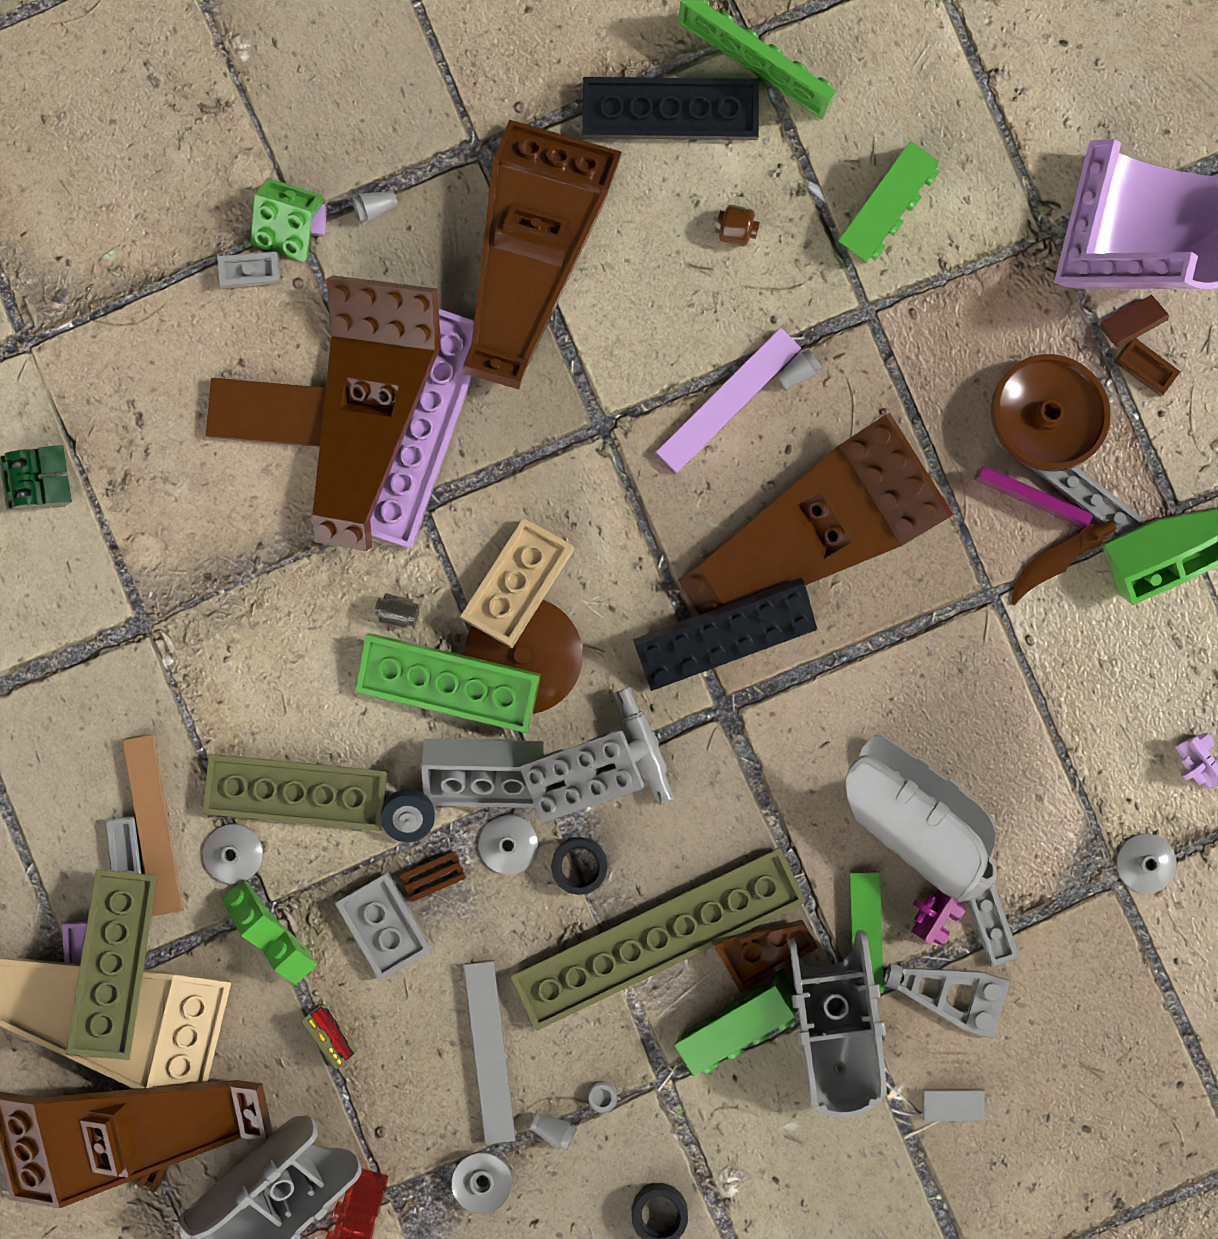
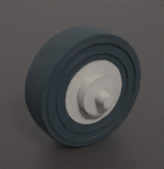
(407, 815)

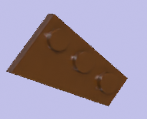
(762, 952)

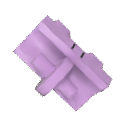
(1198, 760)

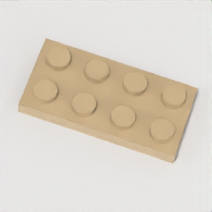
(517, 582)

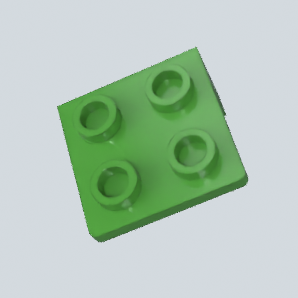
(284, 218)

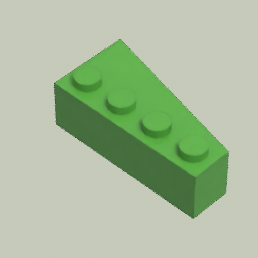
(889, 201)
(738, 1025)

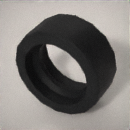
(592, 884)
(659, 1190)

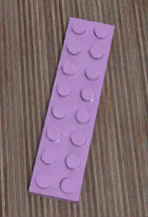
(426, 439)

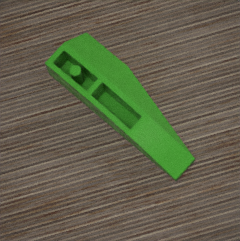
(1163, 554)

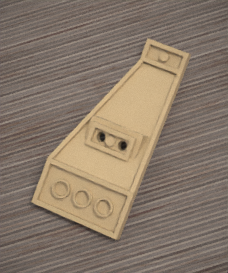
(173, 1027)

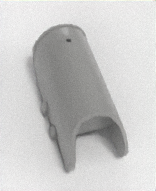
(923, 818)
(841, 1029)
(274, 1188)

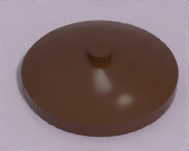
(1050, 412)
(545, 647)

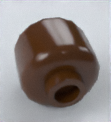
(737, 225)

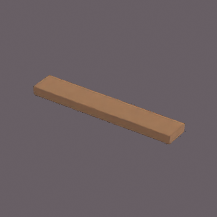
(153, 822)

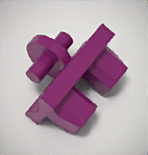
(933, 915)

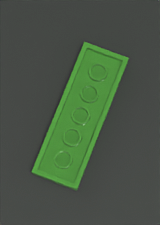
(756, 56)
(447, 682)

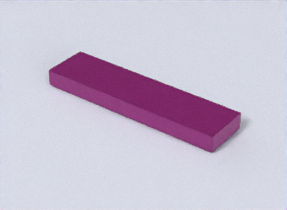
(1033, 497)

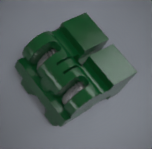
(35, 478)

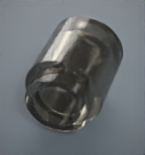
(397, 610)

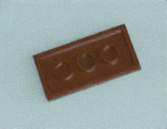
(265, 412)

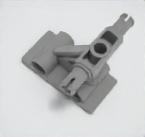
(600, 767)

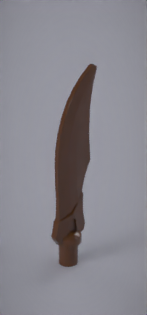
(1059, 558)

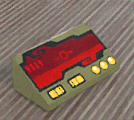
(329, 1036)

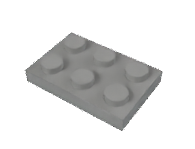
(383, 926)

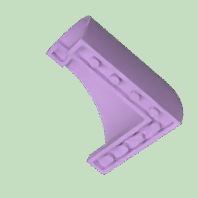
(1139, 226)

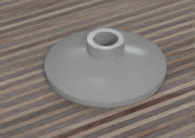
(513, 829)
(245, 845)
(1132, 861)
(478, 1197)

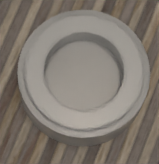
(602, 1096)

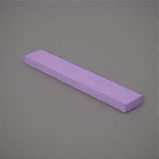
(728, 400)

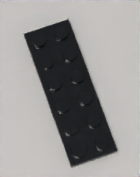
(670, 108)
(725, 634)

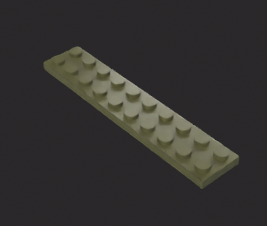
(657, 938)

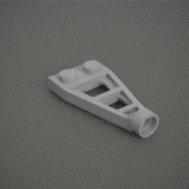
(984, 1004)

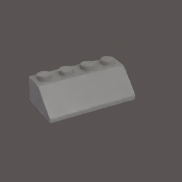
(478, 772)

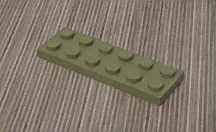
(294, 792)
(112, 965)

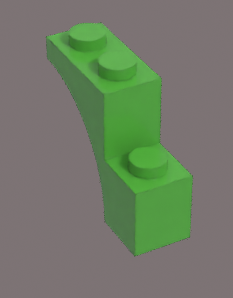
(261, 928)

